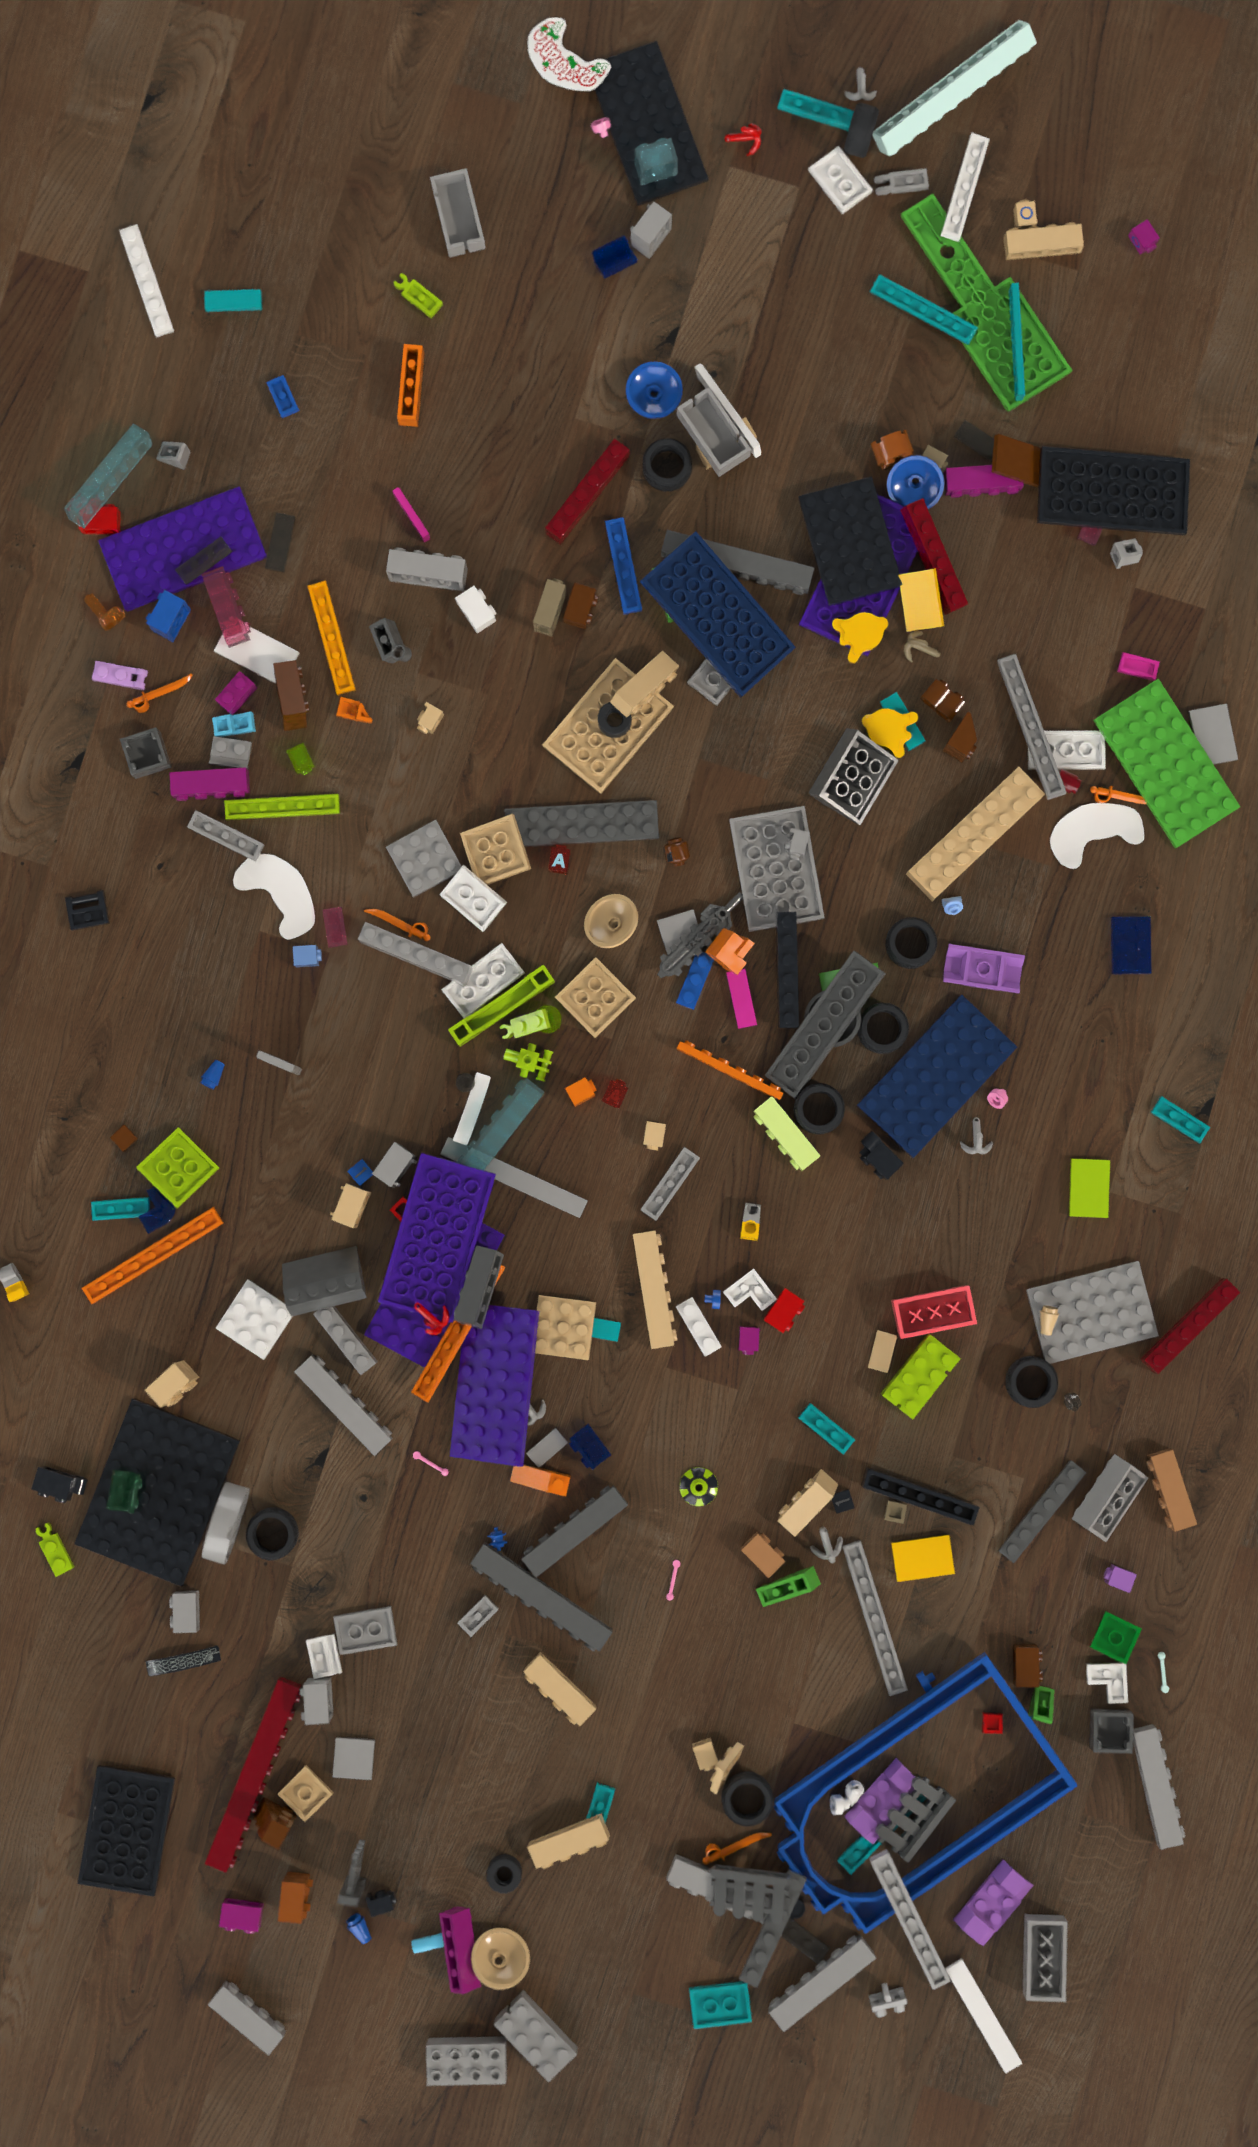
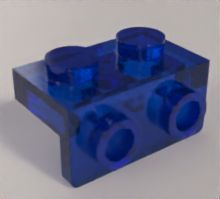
(614, 257)
(589, 1447)

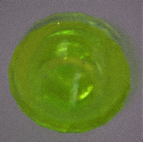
(554, 1018)

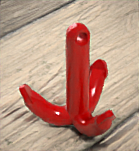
(751, 132)
(431, 1320)

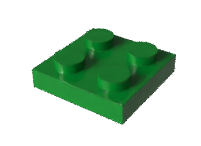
(1115, 1638)

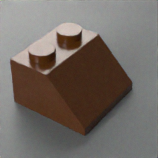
(963, 740)

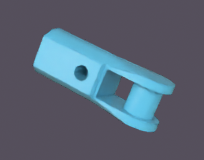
(427, 1943)

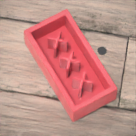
(934, 1311)

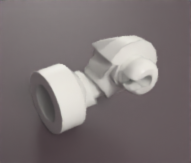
(853, 1791)

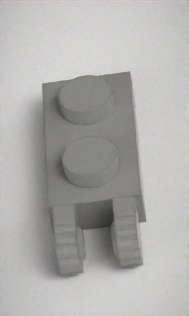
(903, 182)

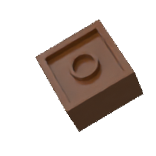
(294, 1897)

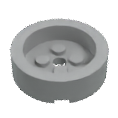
(225, 1523)

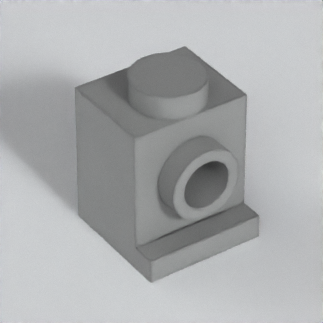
(1126, 553)
(797, 843)

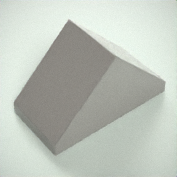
(174, 454)

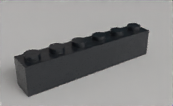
(787, 969)
(920, 1496)

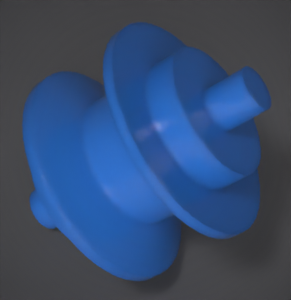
(497, 1539)

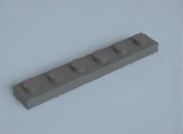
(1042, 1511)
(770, 1935)

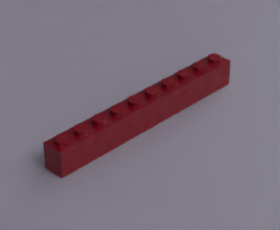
(253, 1775)

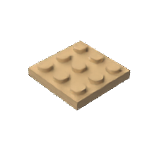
(496, 850)
(595, 997)
(565, 1327)

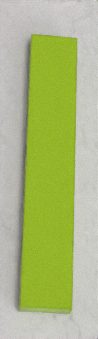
(282, 806)

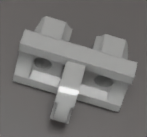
(893, 1998)

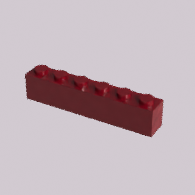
(587, 491)
(934, 554)
(1190, 1325)

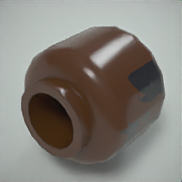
(676, 851)

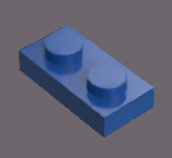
(282, 396)

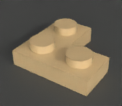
(723, 1767)

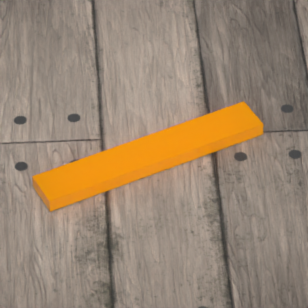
(331, 637)

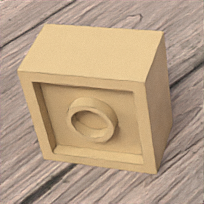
(351, 1205)

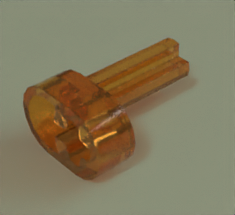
(106, 619)

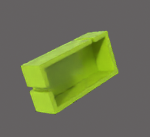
(920, 1376)

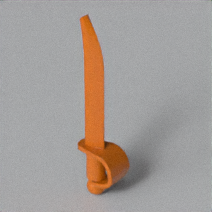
(156, 693)
(1115, 794)
(412, 930)
(731, 1848)

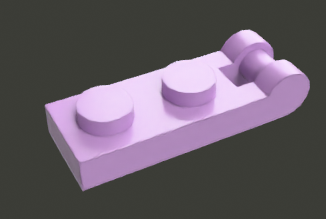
(119, 675)

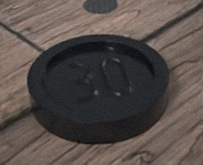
(798, 1910)

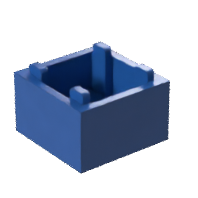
(168, 615)

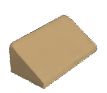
(882, 1351)

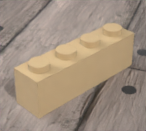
(1043, 241)
(645, 684)
(559, 1689)
(569, 1841)

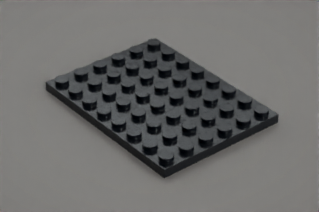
(181, 1481)

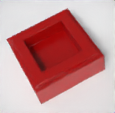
(992, 1723)

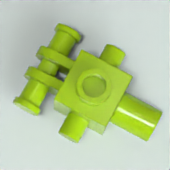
(528, 1060)

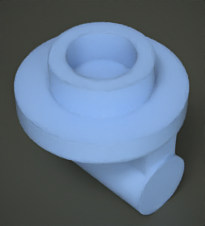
(952, 905)

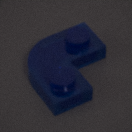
(160, 1215)

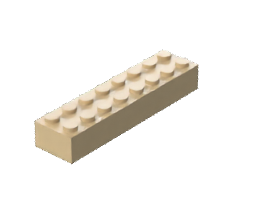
(975, 834)

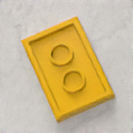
(921, 600)
(922, 1558)

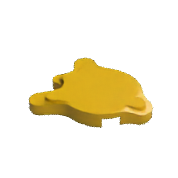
(860, 632)
(889, 730)

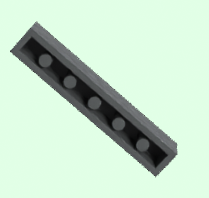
(574, 1531)

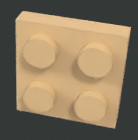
(305, 1793)

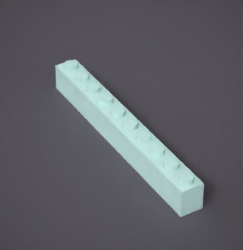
(954, 88)

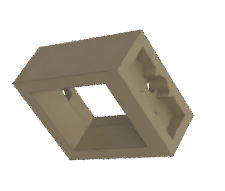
(550, 607)

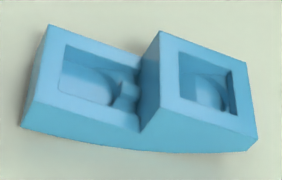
(233, 724)

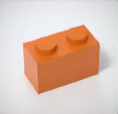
(581, 1091)

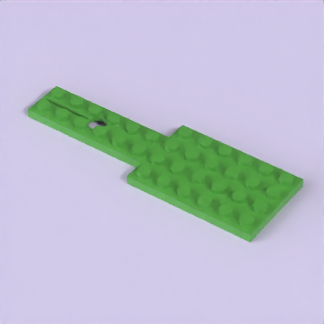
(989, 311)

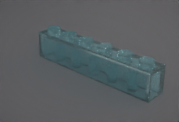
(108, 476)
(503, 1125)

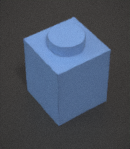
(306, 956)

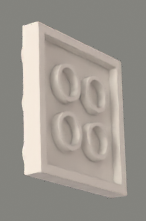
(255, 1319)

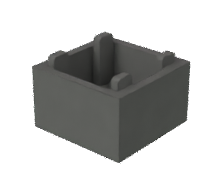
(145, 753)
(1111, 1730)

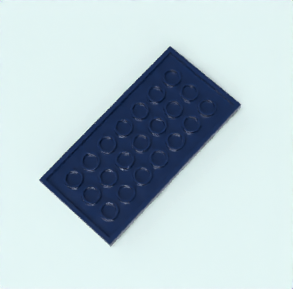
(717, 614)
(937, 1076)

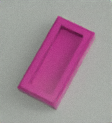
(1138, 666)

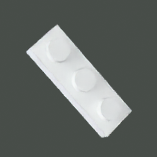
(698, 1326)

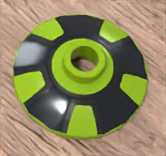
(698, 1476)

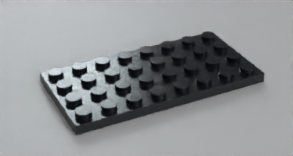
(641, 110)
(1113, 490)

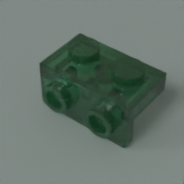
(124, 1491)

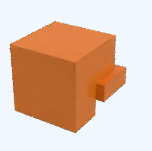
(729, 950)

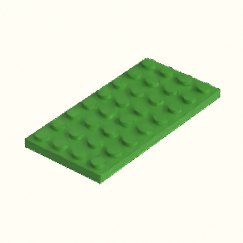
(1166, 763)

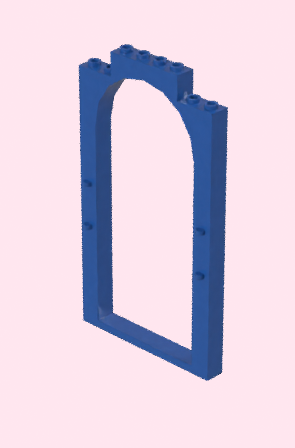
(875, 1907)

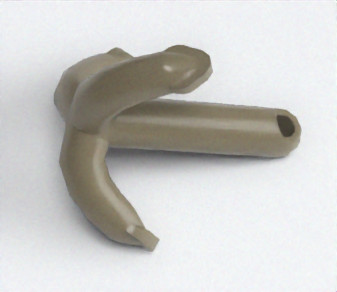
(919, 644)

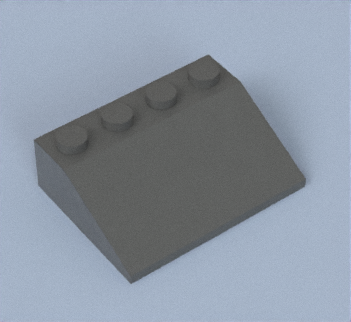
(853, 776)
(323, 1281)

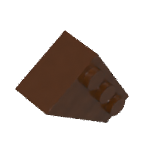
(291, 695)
(273, 1822)

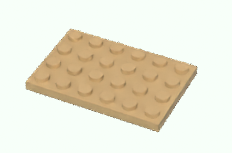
(583, 745)

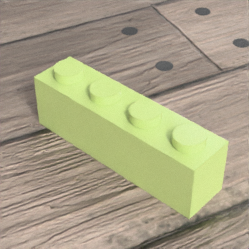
(786, 1133)

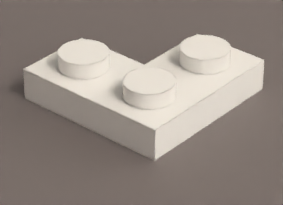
(752, 1286)
(1112, 1675)

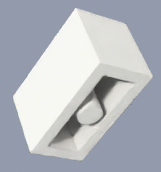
(475, 608)

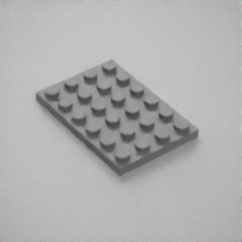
(766, 873)
(1094, 1312)

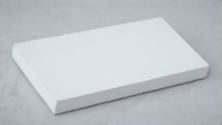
(257, 653)
(1075, 750)
(487, 980)

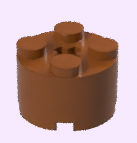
(892, 448)

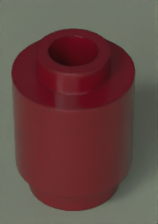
(1070, 781)

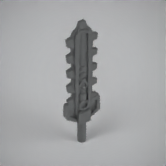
(713, 920)

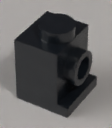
(381, 1902)

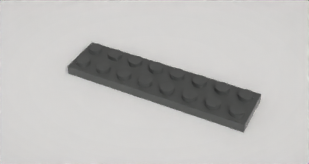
(587, 823)
(825, 1024)

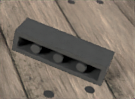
(478, 1287)

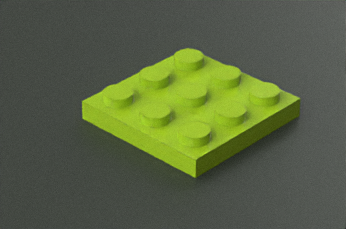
(177, 1167)

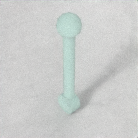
(1164, 1688)

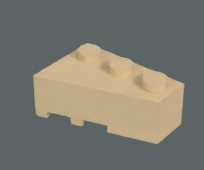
(808, 1502)

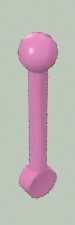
(416, 1455)
(676, 1563)

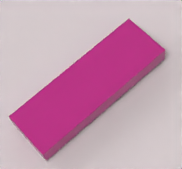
(407, 508)
(741, 999)

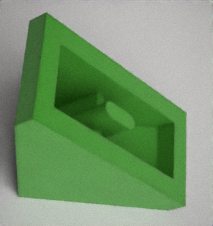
(1042, 1704)

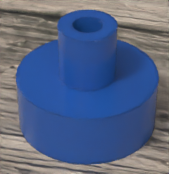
(714, 1299)
(925, 1680)

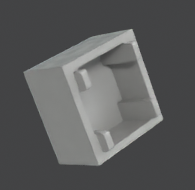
(651, 229)
(394, 1165)
(317, 1700)

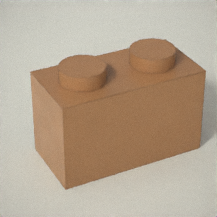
(763, 1554)

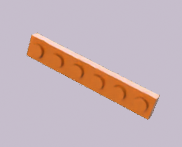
(737, 1073)

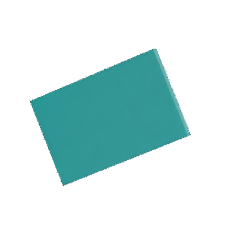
(720, 2004)

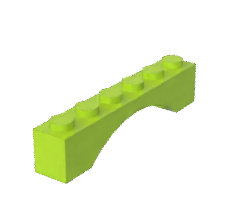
(501, 1006)

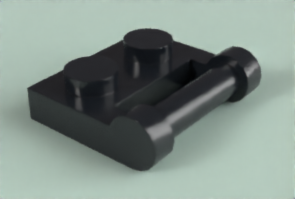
(88, 916)

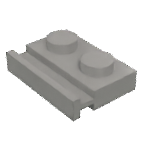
(230, 752)

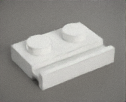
(324, 1656)

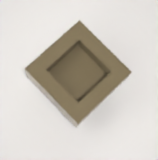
(895, 1511)

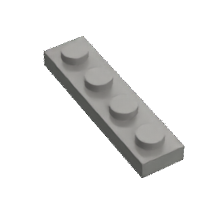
(225, 836)
(670, 1183)

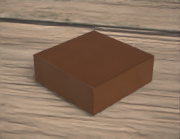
(124, 1138)

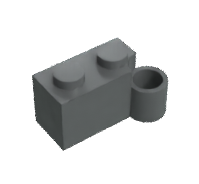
(389, 641)

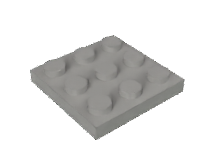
(424, 858)

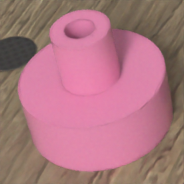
(601, 125)
(997, 1098)

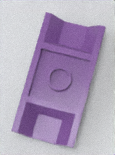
(983, 968)
(879, 1799)
(992, 1903)

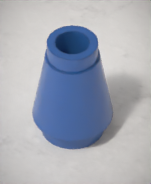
(212, 1075)
(358, 1927)

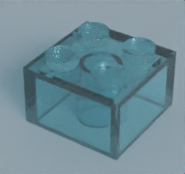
(656, 161)

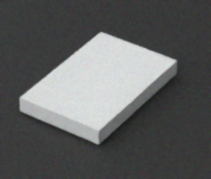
(840, 180)
(473, 898)

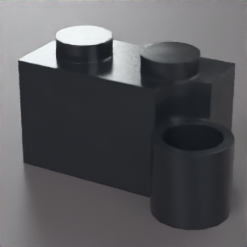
(879, 1156)
(58, 1484)

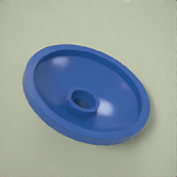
(654, 378)
(930, 483)

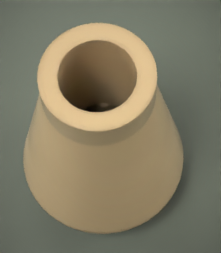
(1048, 1319)

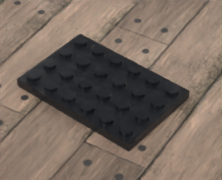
(850, 541)
(126, 1830)

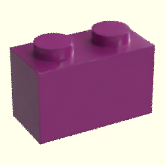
(236, 693)
(241, 1915)

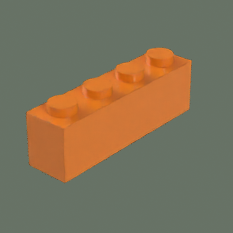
(410, 385)

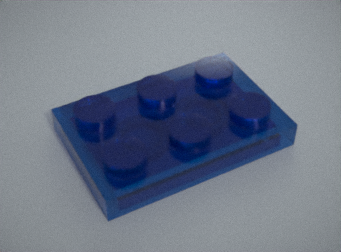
(1131, 945)

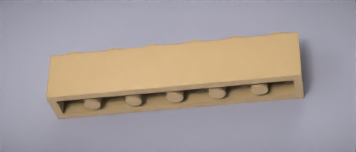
(653, 1289)

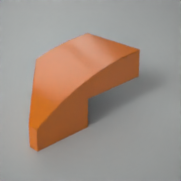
(352, 710)

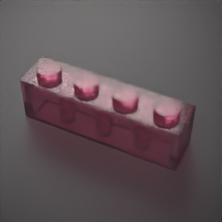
(226, 607)

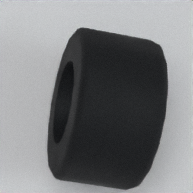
(610, 731)
(499, 1885)

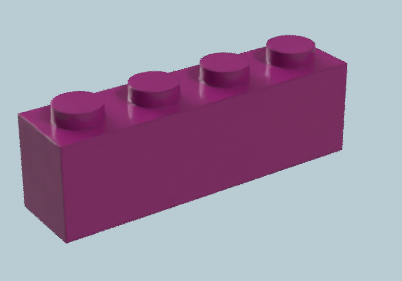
(977, 480)
(209, 783)
(458, 1947)

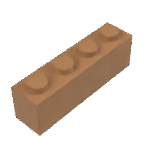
(1171, 1489)

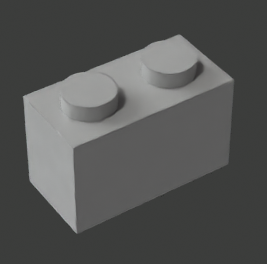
(185, 1612)

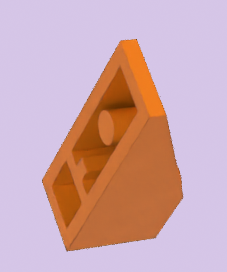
(541, 1479)

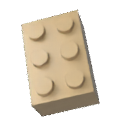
(172, 1384)

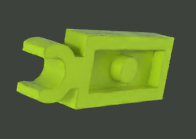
(419, 296)
(527, 1024)
(54, 1551)

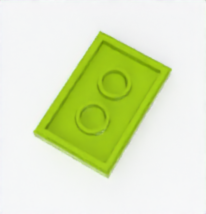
(1089, 1188)

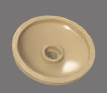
(605, 915)
(512, 1952)

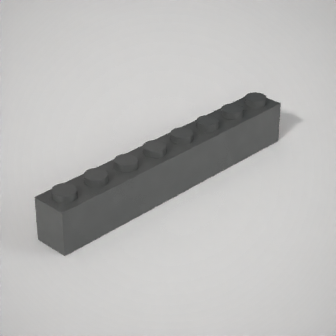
(752, 565)
(542, 1597)

